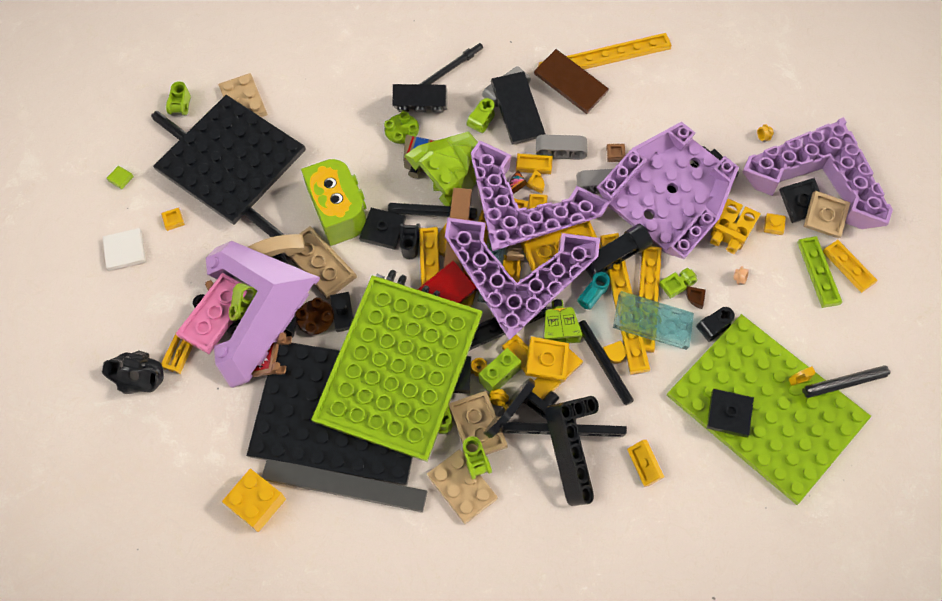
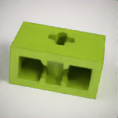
(500, 371)

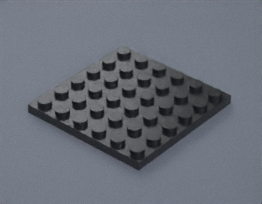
(229, 159)

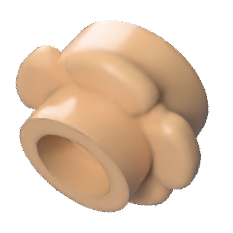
(741, 275)

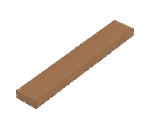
(459, 210)

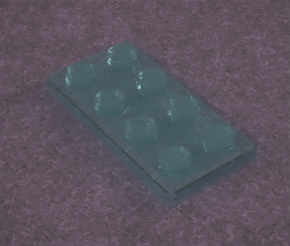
(653, 320)

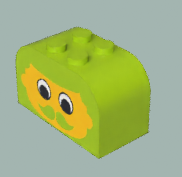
(336, 199)

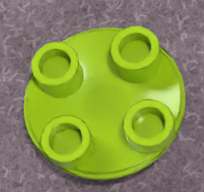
(399, 126)

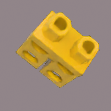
(731, 232)

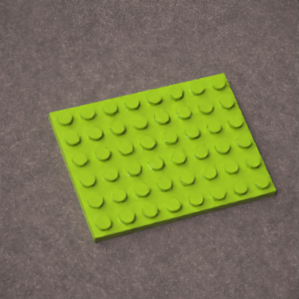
(398, 368)
(789, 434)

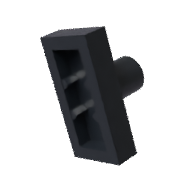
(342, 311)
(540, 405)

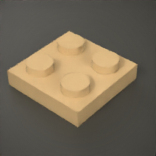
(826, 214)

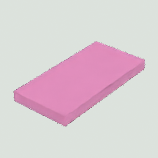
(211, 316)

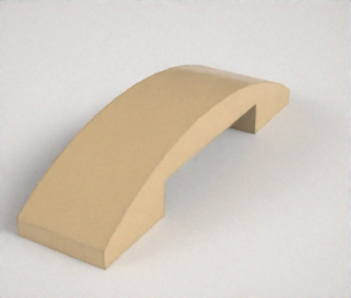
(290, 244)

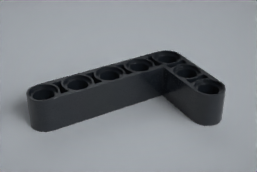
(569, 449)

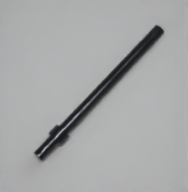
(467, 55)

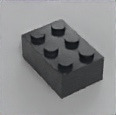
(420, 97)

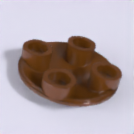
(315, 316)

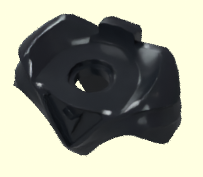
(119, 370)

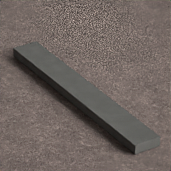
(345, 485)

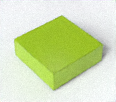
(120, 177)

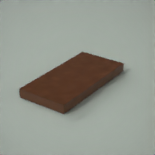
(571, 81)

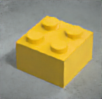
(254, 500)

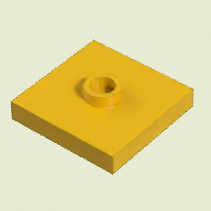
(547, 359)

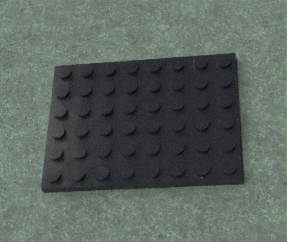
(288, 435)

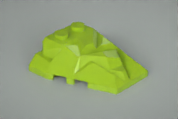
(446, 163)

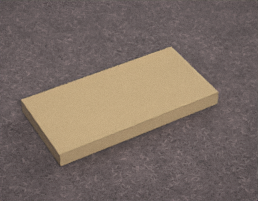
(323, 262)

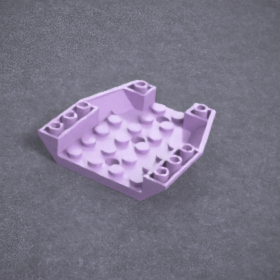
(663, 161)

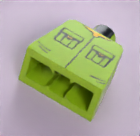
(561, 324)

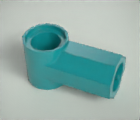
(593, 291)

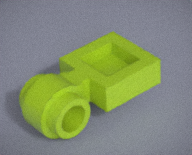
(675, 285)

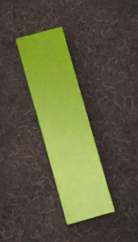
(819, 272)

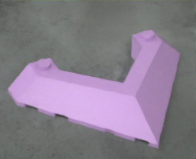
(843, 162)
(512, 225)
(278, 296)
(518, 302)

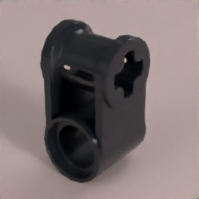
(409, 237)
(716, 323)

